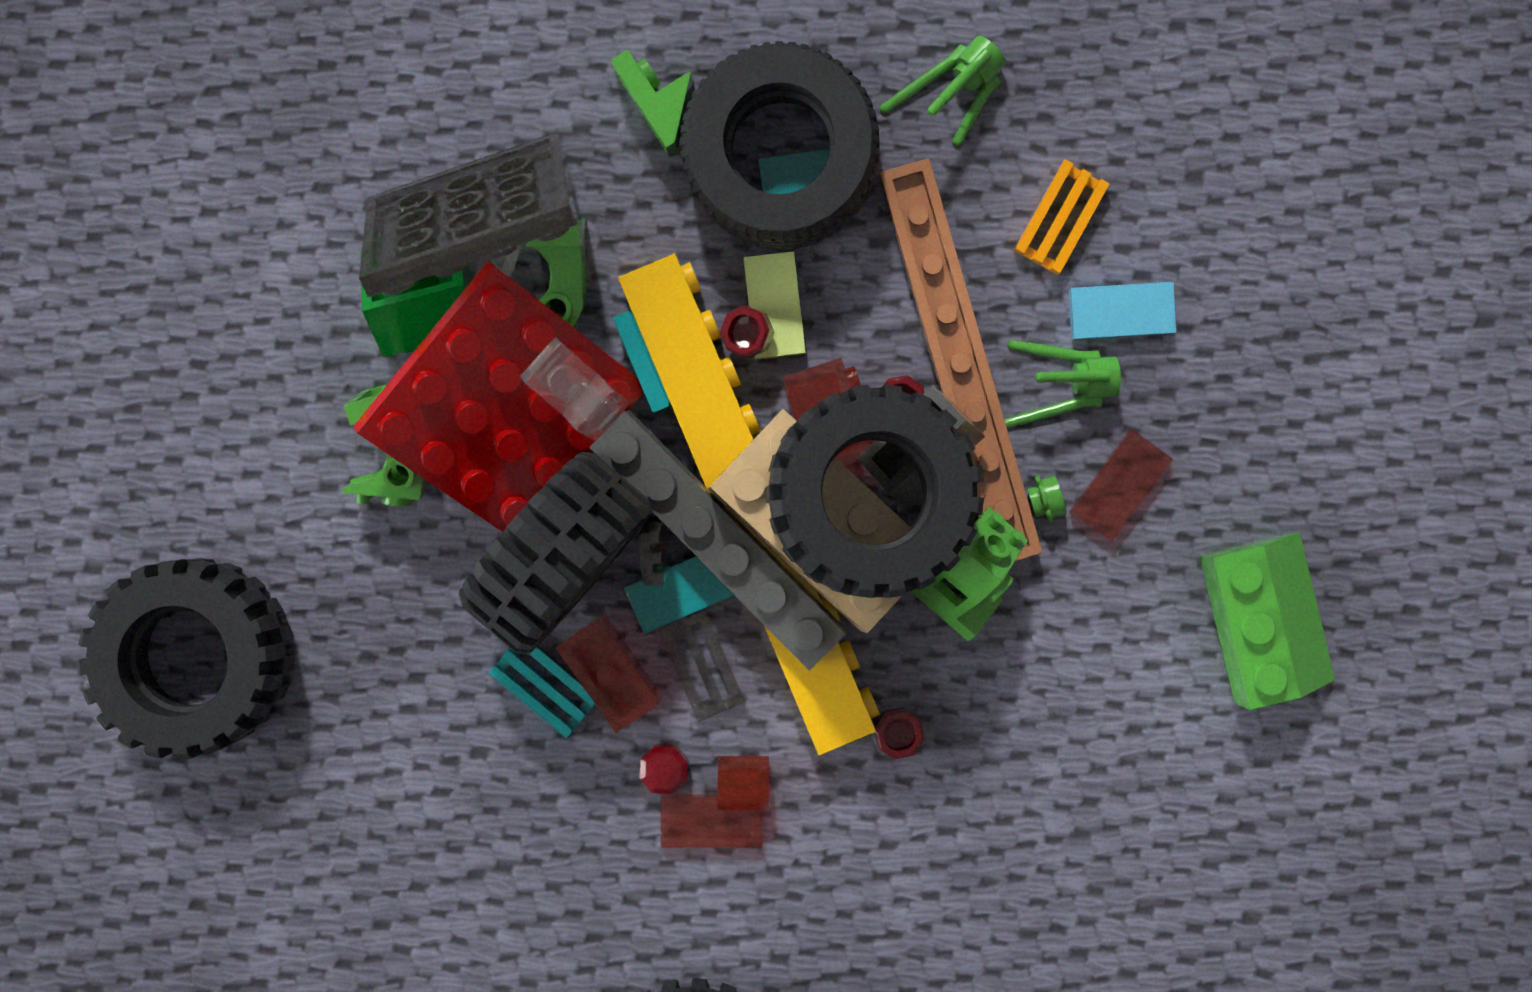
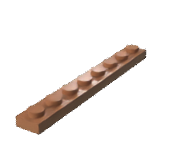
(955, 337)

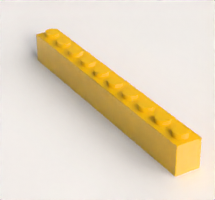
(717, 433)

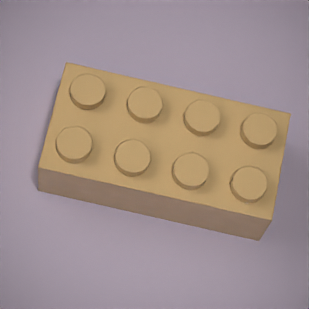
(846, 501)

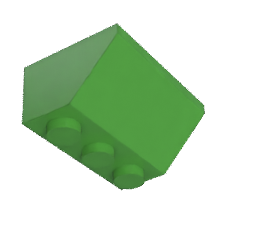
(1267, 621)

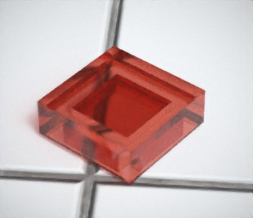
(743, 783)

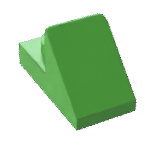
(660, 109)

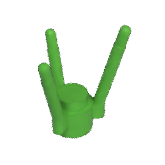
(974, 68)
(1092, 377)

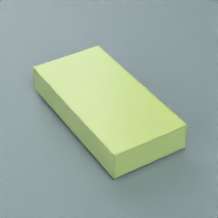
(774, 291)

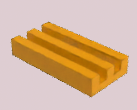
(1082, 179)

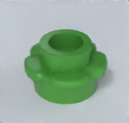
(1047, 498)

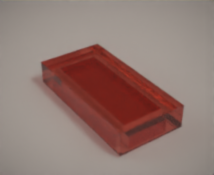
(1121, 484)
(698, 823)

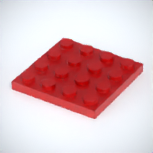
(466, 413)

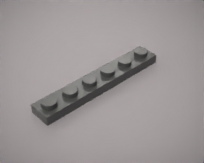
(720, 540)

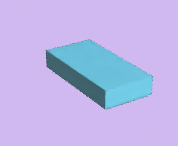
(1122, 310)

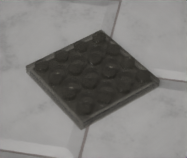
(466, 215)

